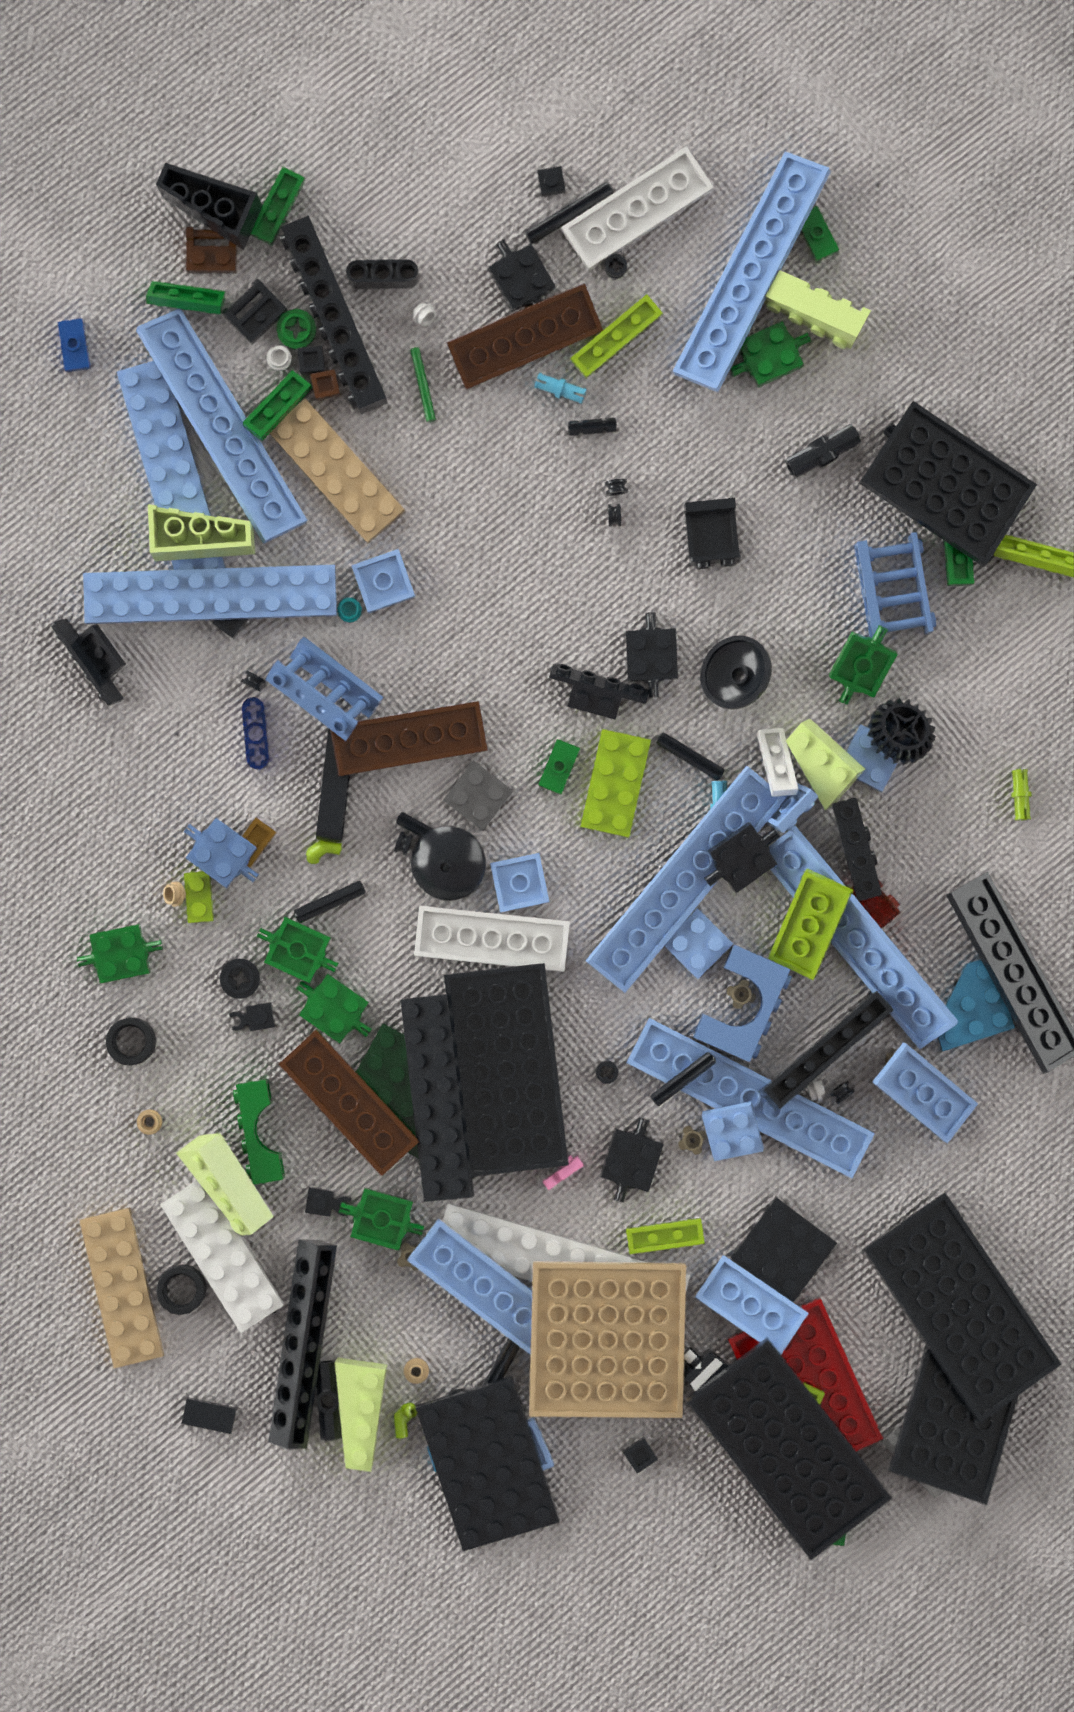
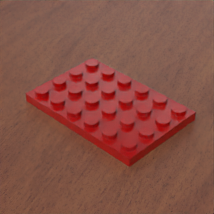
(822, 1363)

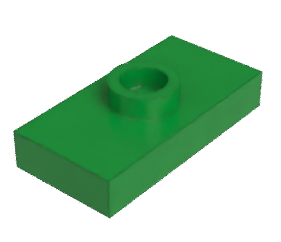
(818, 236)
(559, 766)

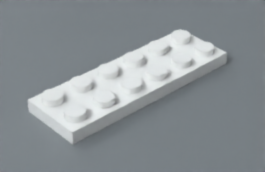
(637, 208)
(491, 938)
(222, 1257)

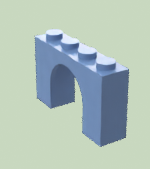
(769, 980)

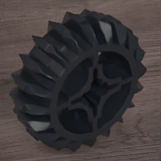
(907, 744)

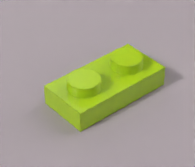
(198, 897)

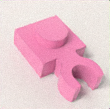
(563, 1172)

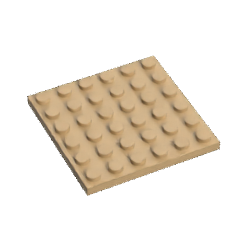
(607, 1339)

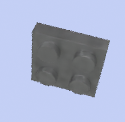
(478, 795)

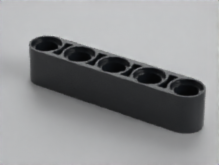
(332, 798)

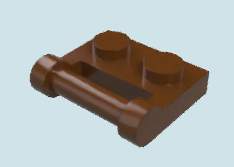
(209, 258)

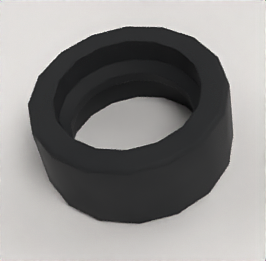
(112, 1035)
(162, 1294)

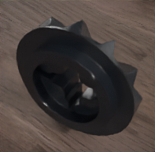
(230, 985)

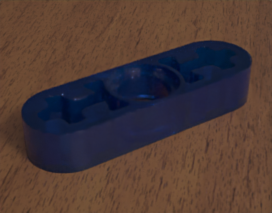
(260, 714)

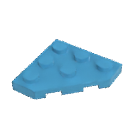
(976, 1007)

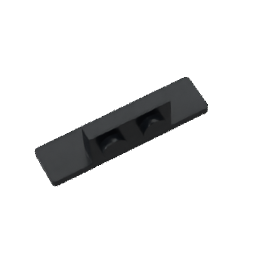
(94, 656)
(597, 693)
(856, 847)

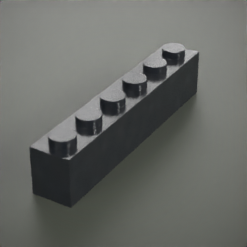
(826, 1050)

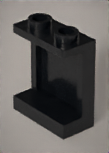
(712, 533)

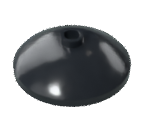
(725, 666)
(457, 849)

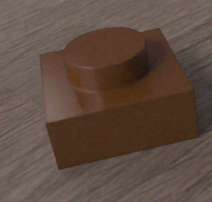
(325, 385)

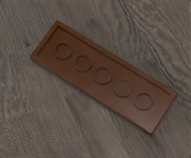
(524, 336)
(411, 739)
(349, 1102)

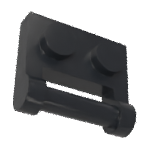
(260, 316)

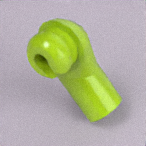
(320, 848)
(402, 1417)

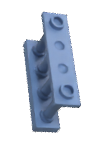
(870, 579)
(334, 676)

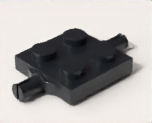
(520, 276)
(652, 655)
(742, 857)
(631, 1160)

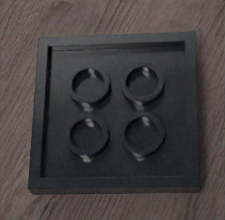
(783, 1249)

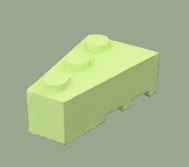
(823, 762)

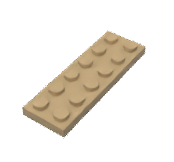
(336, 471)
(121, 1287)

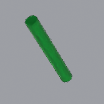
(423, 384)

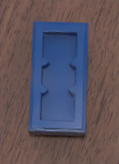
(74, 345)

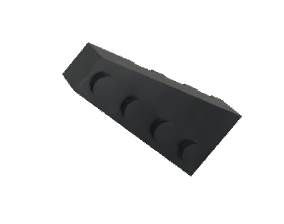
(216, 204)

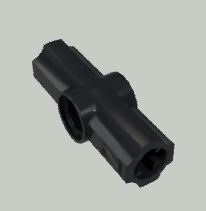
(823, 451)
(328, 1415)

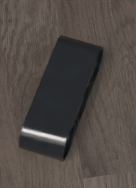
(372, 267)

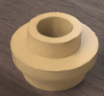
(174, 894)
(141, 1122)
(416, 1362)

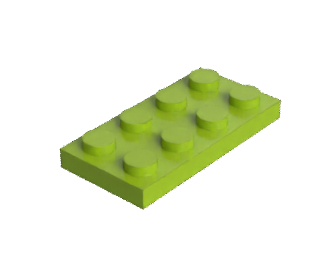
(615, 783)
(810, 924)

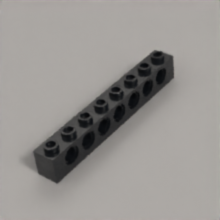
(303, 232)
(302, 1344)

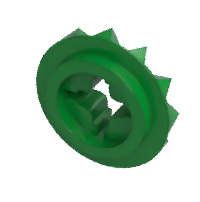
(288, 321)

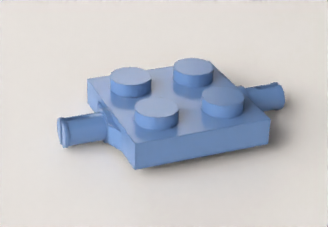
(221, 853)

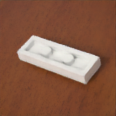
(777, 762)

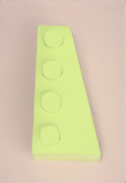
(816, 310)
(196, 535)
(226, 1182)
(360, 1403)

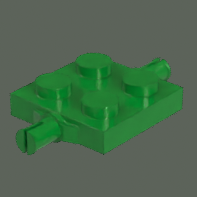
(771, 354)
(863, 664)
(297, 950)
(119, 953)
(333, 1008)
(381, 1219)

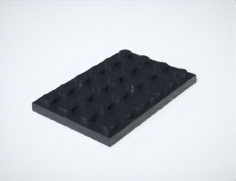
(948, 483)
(944, 1441)
(487, 1463)

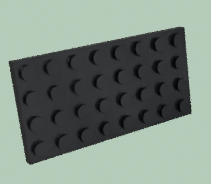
(508, 1069)
(961, 1307)
(788, 1448)

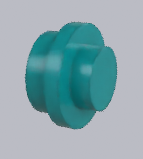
(349, 610)

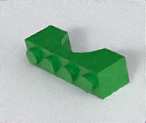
(264, 1163)

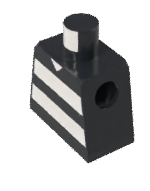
(702, 1367)

